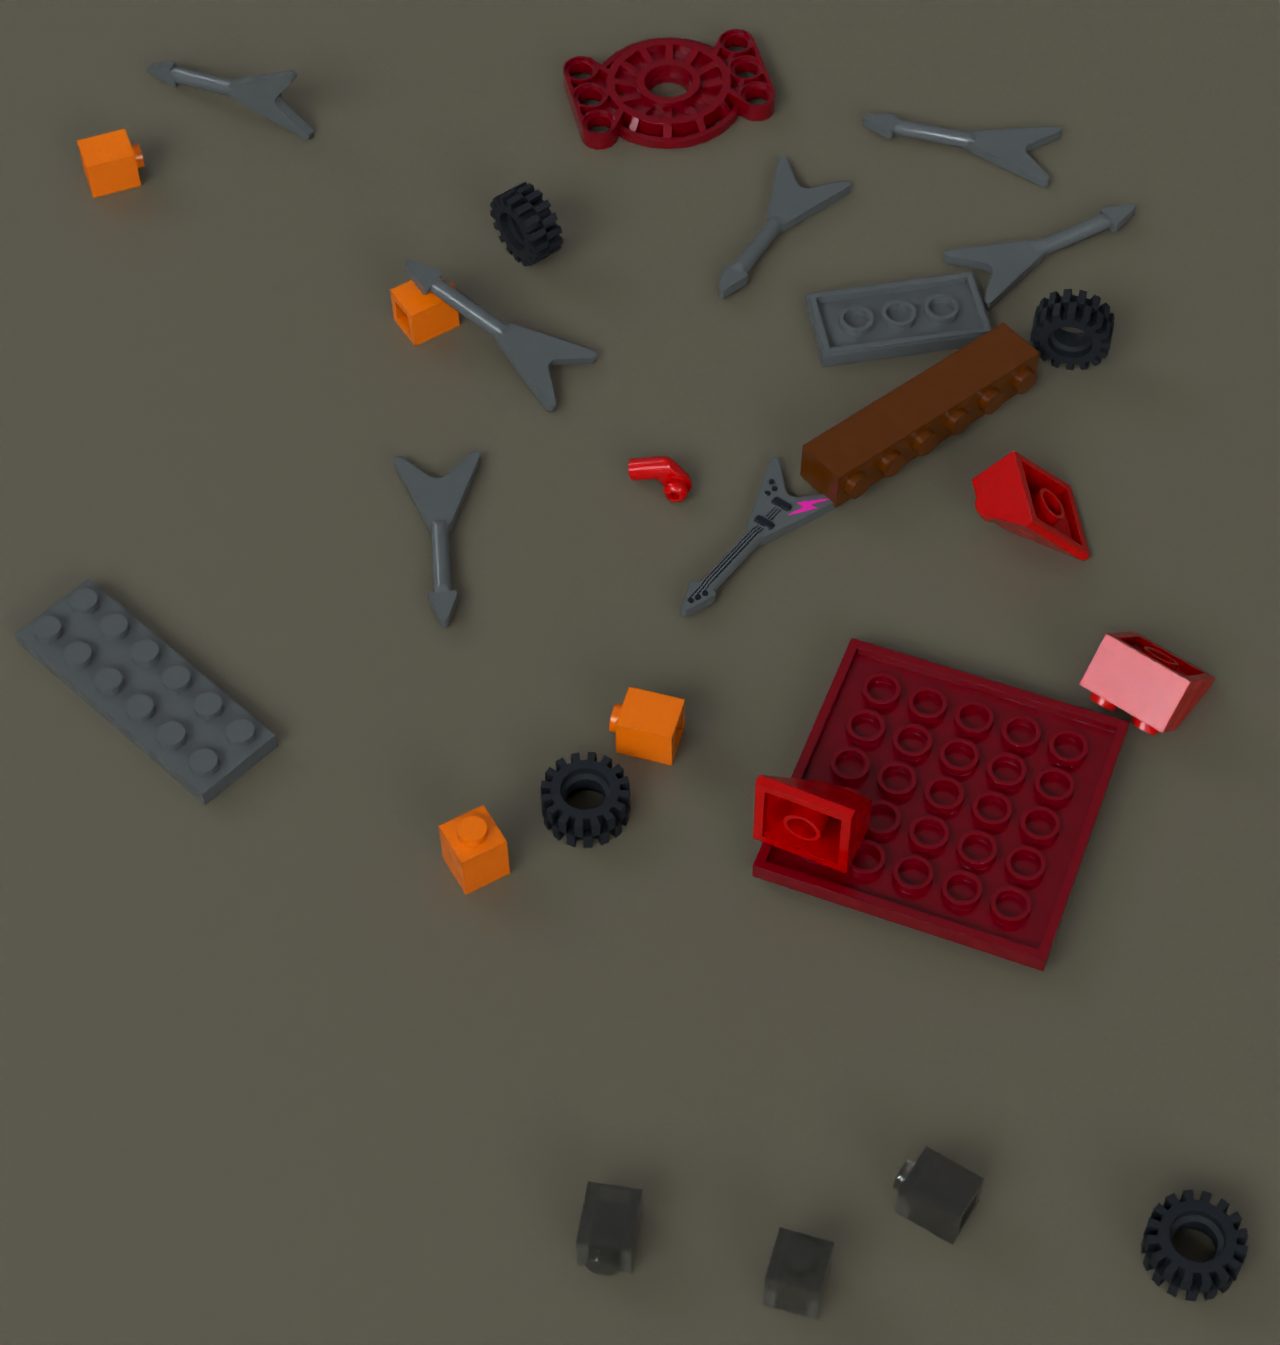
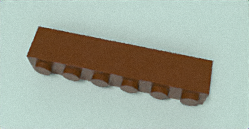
(919, 415)

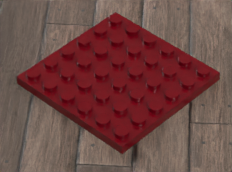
(972, 796)

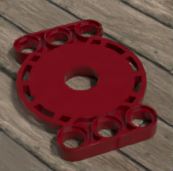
(669, 122)

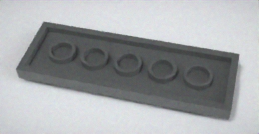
(147, 691)

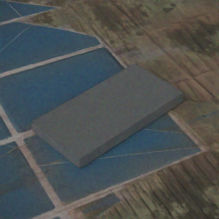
(896, 318)

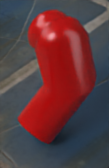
(666, 471)

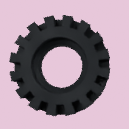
(526, 224)
(1076, 313)
(585, 776)
(1208, 1219)

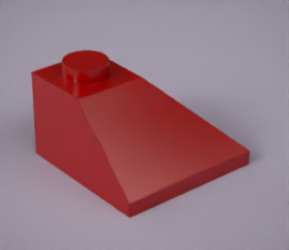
(1031, 504)
(811, 819)

